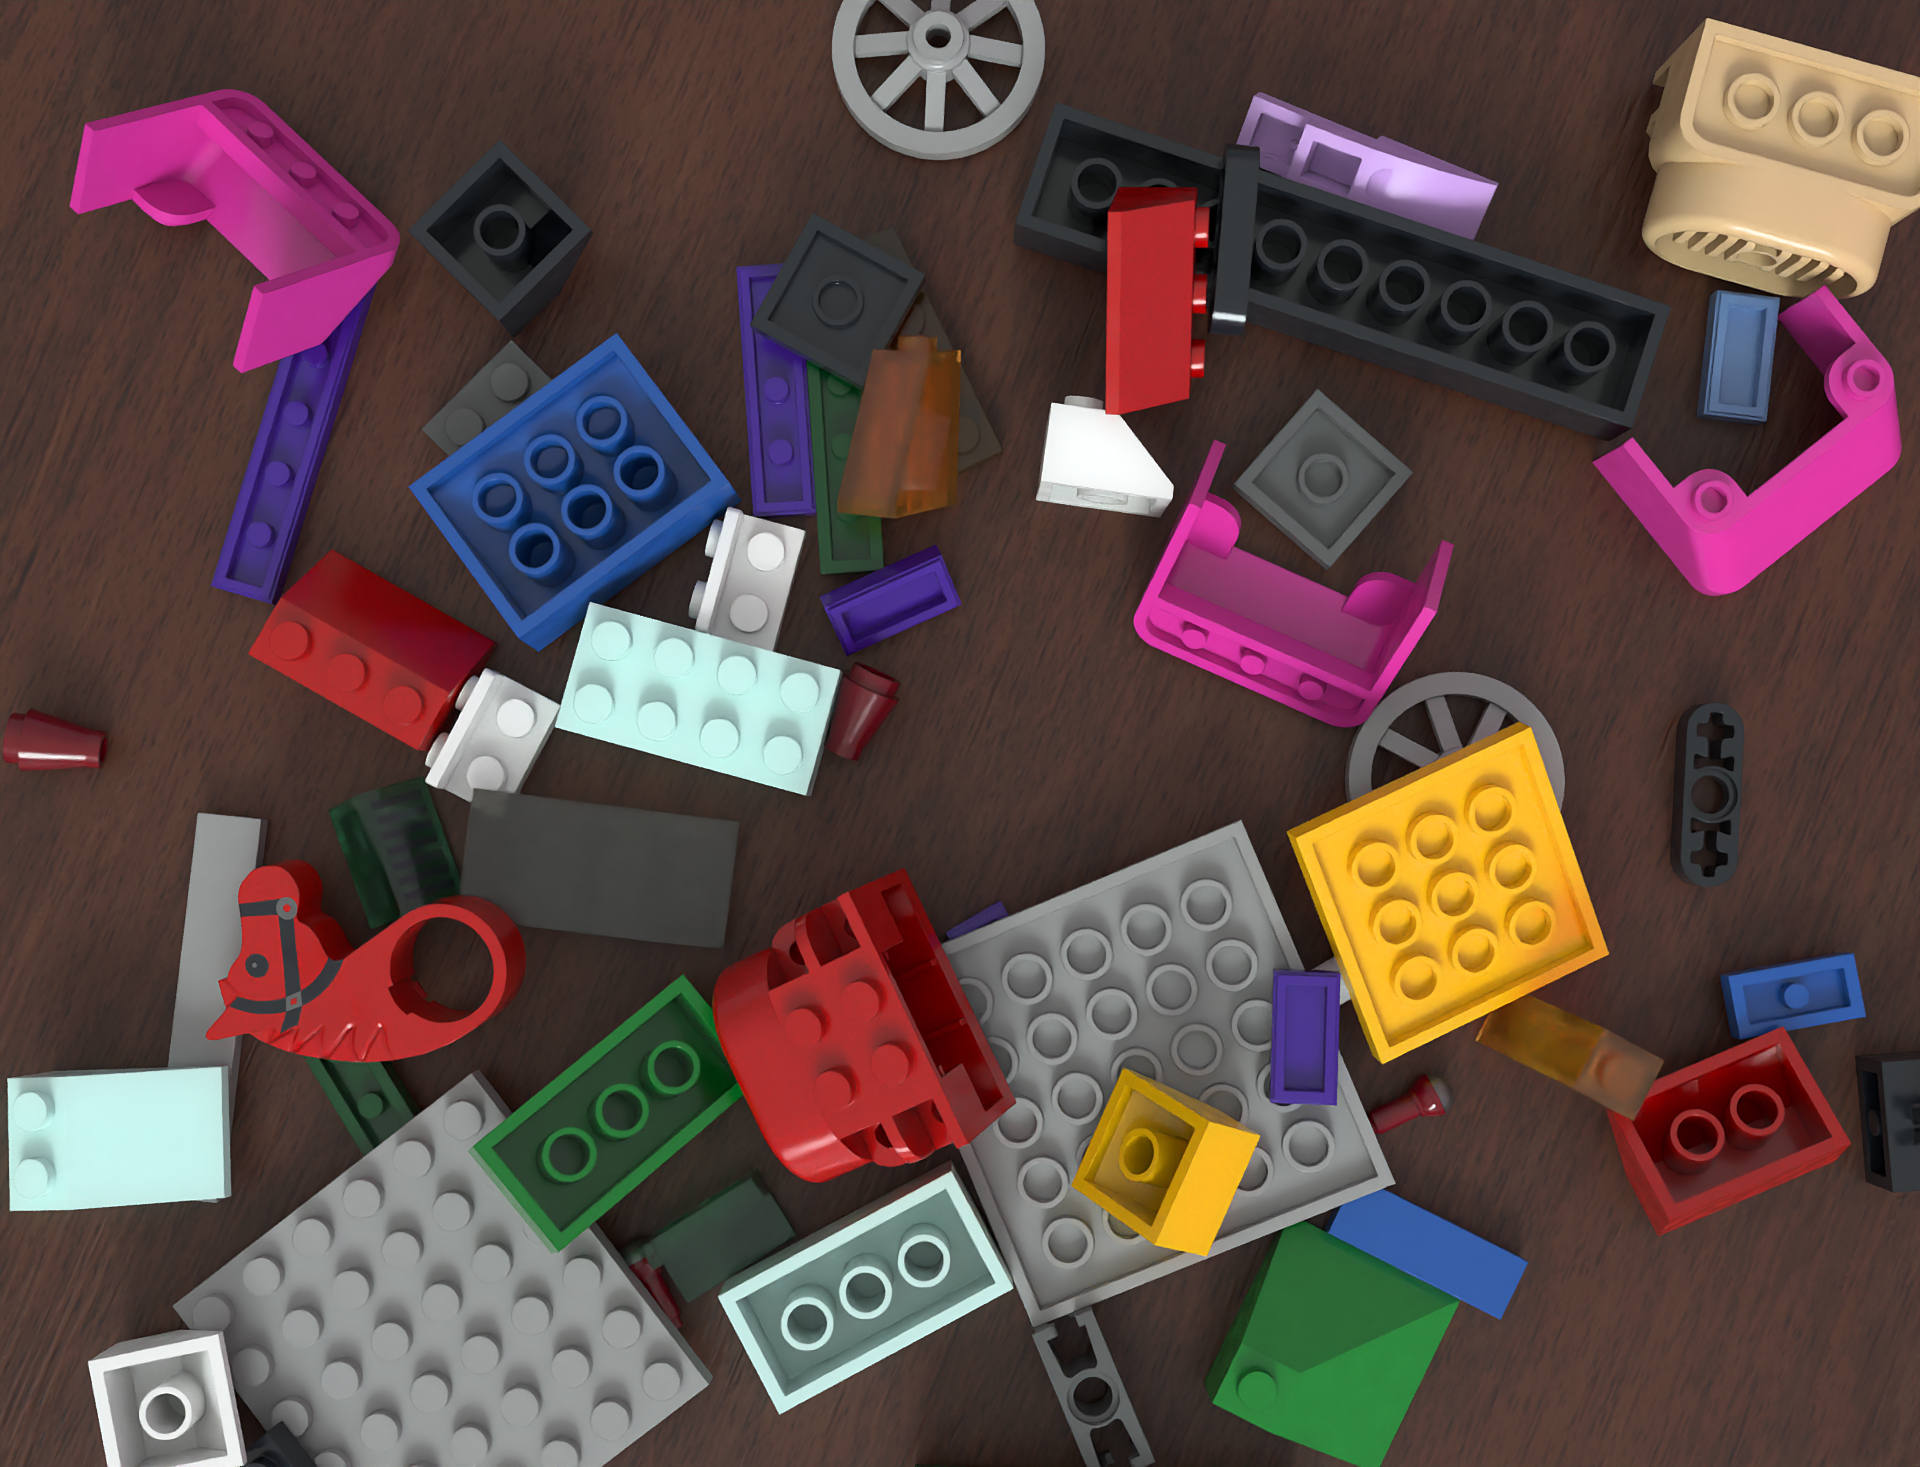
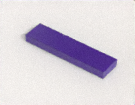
(774, 410)

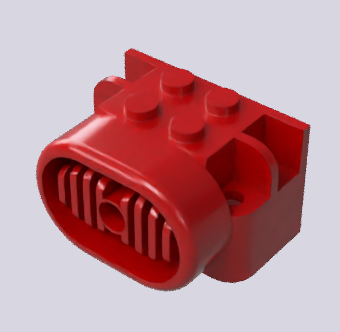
(857, 1037)

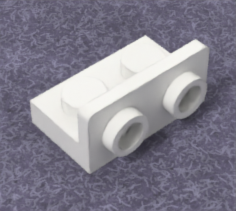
(747, 579)
(493, 738)

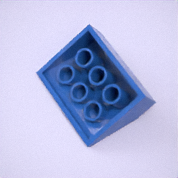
(574, 493)

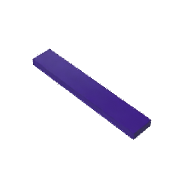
(287, 463)

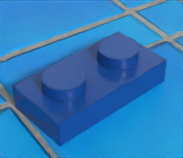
(1792, 995)

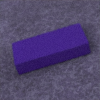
(890, 600)
(1304, 1037)

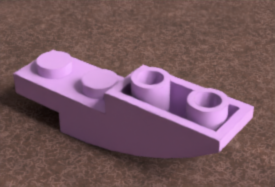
(1366, 168)

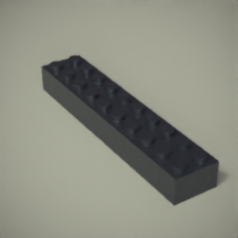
(1370, 281)

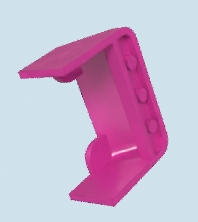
(264, 191)
(1729, 538)
(1276, 627)

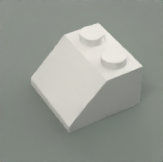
(1098, 462)
(168, 1402)

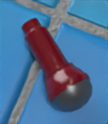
(1428, 1096)
(651, 1279)

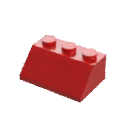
(1154, 296)
(373, 649)
(1726, 1131)

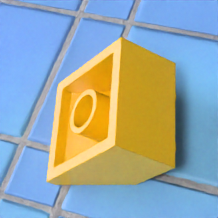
(1165, 1163)

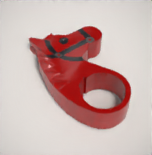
(323, 999)

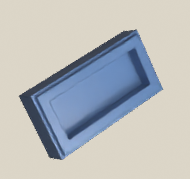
(1738, 357)

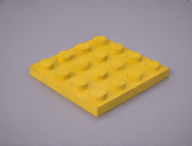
(1449, 891)

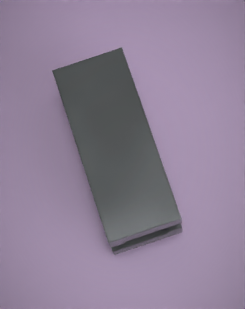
(1085, 1416)

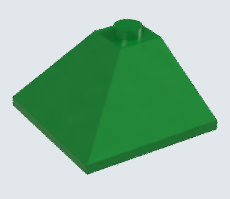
(1329, 1346)

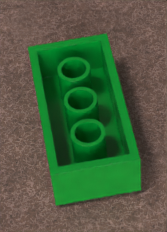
(611, 1117)

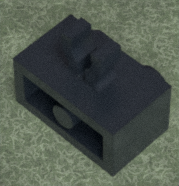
(1890, 1119)

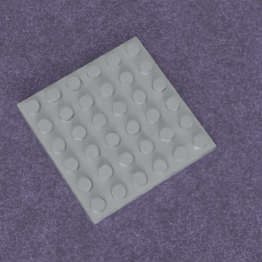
(1162, 978)
(434, 1326)

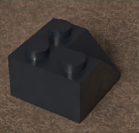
(504, 237)

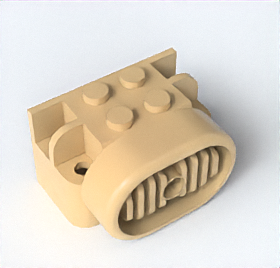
(1780, 162)

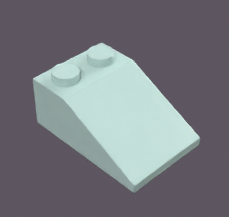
(118, 1137)

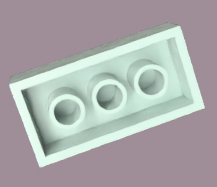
(699, 699)
(865, 1286)

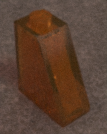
(905, 432)
(1572, 1053)

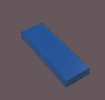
(1430, 1249)

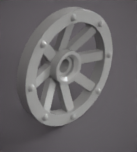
(937, 68)
(1431, 689)

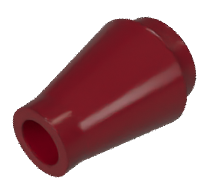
(861, 707)
(50, 743)

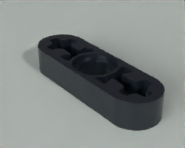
(1233, 239)
(1729, 778)

